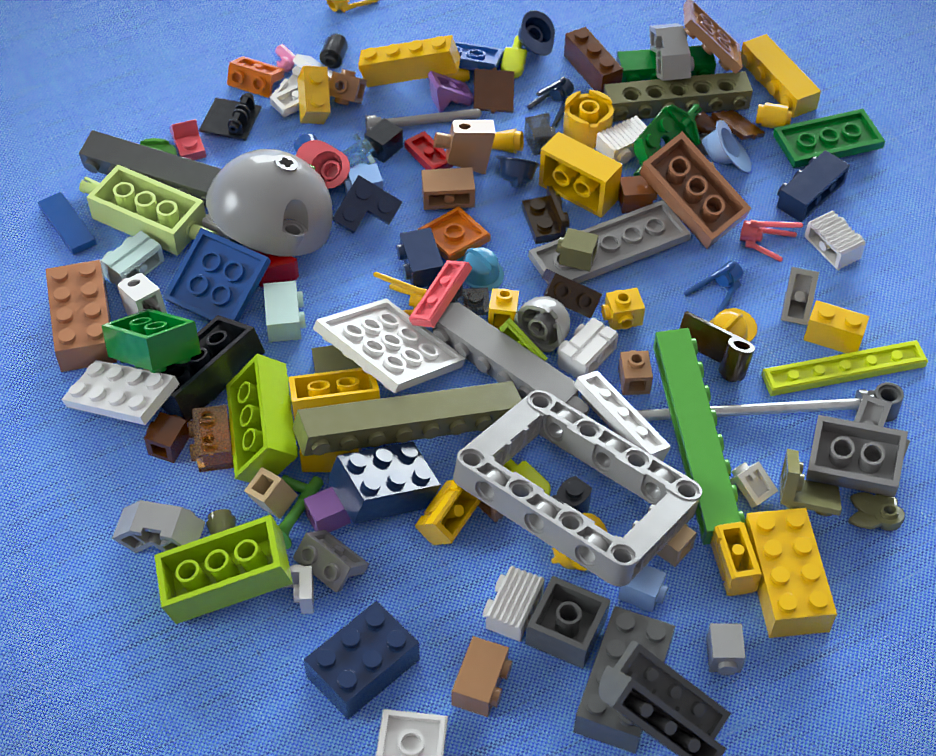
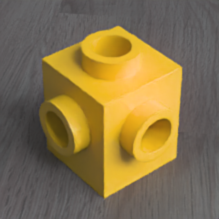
(623, 309)

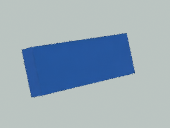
(67, 223)

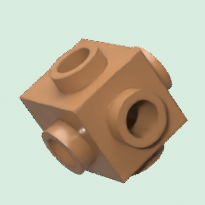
(346, 87)

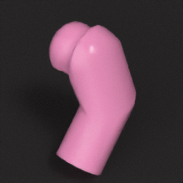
(286, 58)

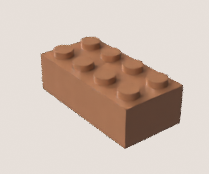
(694, 190)
(77, 311)

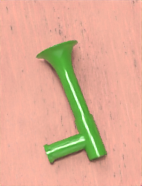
(306, 490)

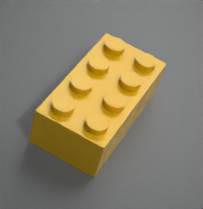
(793, 578)

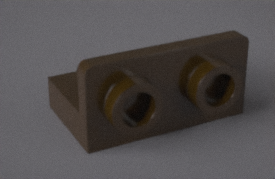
(546, 217)
(571, 294)

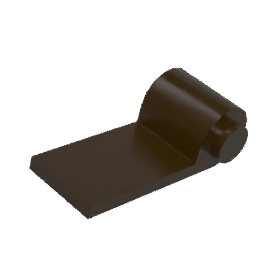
(720, 345)

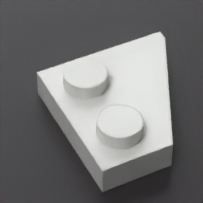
(286, 97)

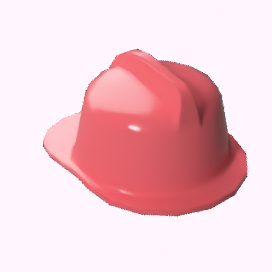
(327, 160)

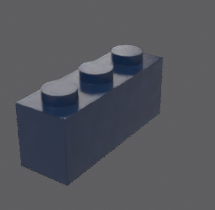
(812, 185)

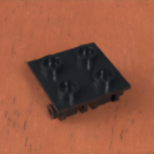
(231, 117)

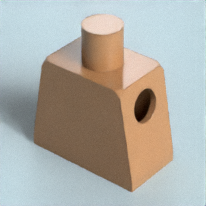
(468, 143)

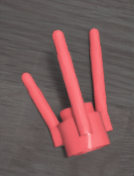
(754, 231)

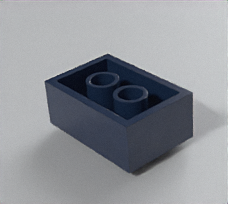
(383, 482)
(362, 659)

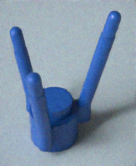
(726, 276)

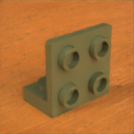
(807, 494)

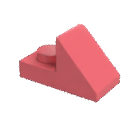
(188, 140)

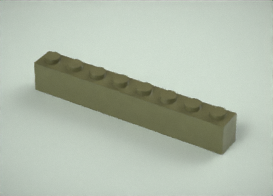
(402, 418)

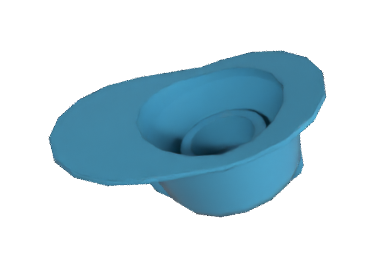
(485, 268)

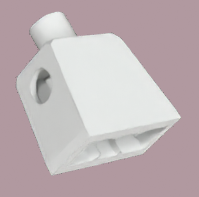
(140, 294)

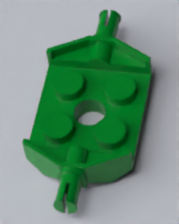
(667, 126)

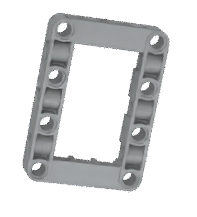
(611, 558)

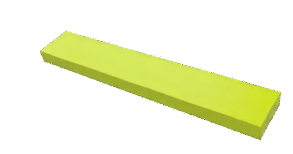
(844, 368)

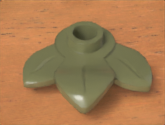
(876, 511)

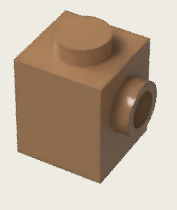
(635, 372)

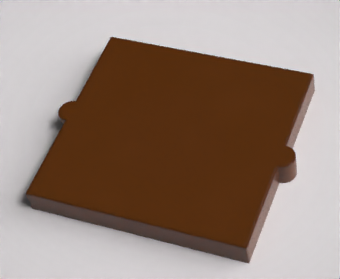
(494, 90)
(738, 124)

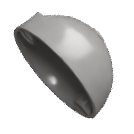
(260, 192)

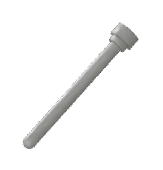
(372, 120)

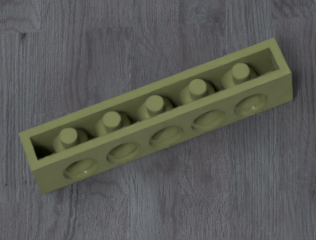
(709, 91)

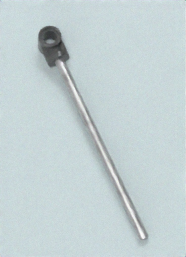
(885, 391)

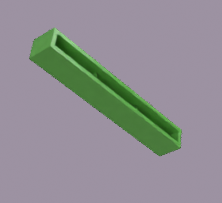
(696, 429)

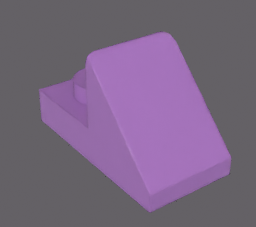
(447, 89)

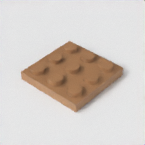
(713, 36)

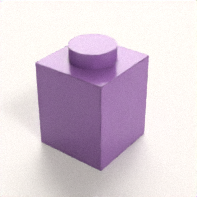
(326, 511)

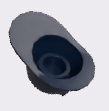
(537, 33)
(517, 170)

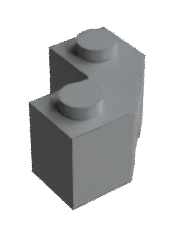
(671, 51)
(156, 525)

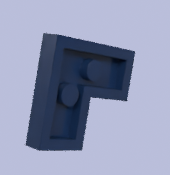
(365, 198)

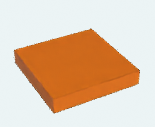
(456, 233)

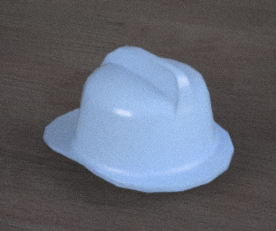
(725, 148)

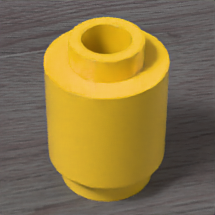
(773, 115)

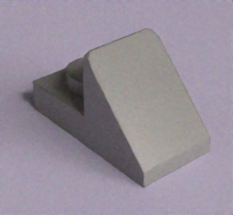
(799, 296)

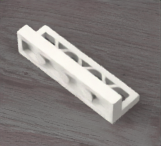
(620, 414)

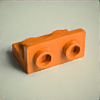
(253, 76)

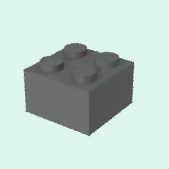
(567, 622)

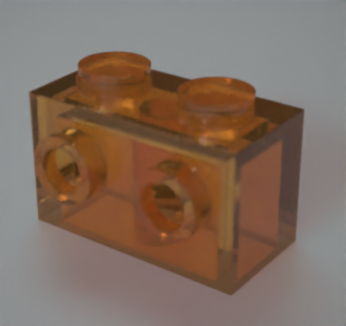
(211, 437)

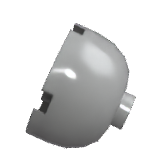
(544, 322)

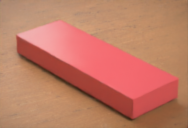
(440, 293)

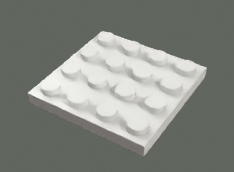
(388, 345)

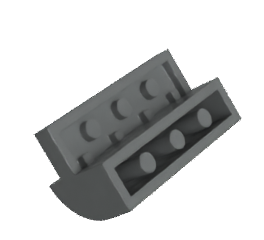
(663, 703)

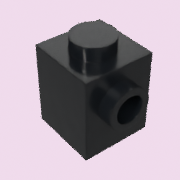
(385, 139)

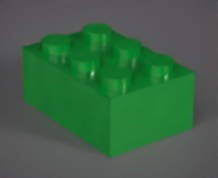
(151, 340)

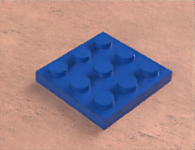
(216, 277)

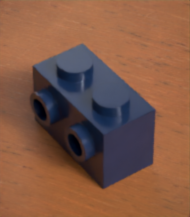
(420, 257)

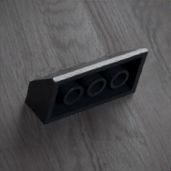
(224, 352)

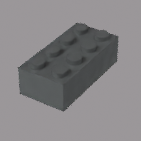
(594, 716)

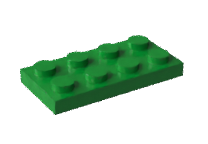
(837, 134)

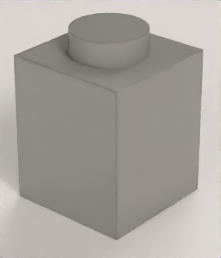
(725, 648)

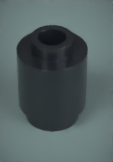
(333, 51)

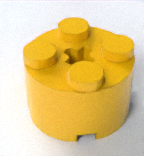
(586, 116)

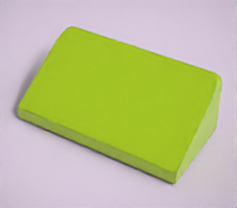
(513, 331)

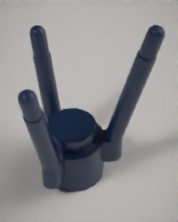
(558, 92)

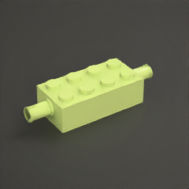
(143, 204)

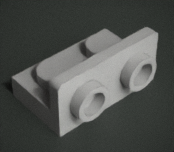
(329, 558)

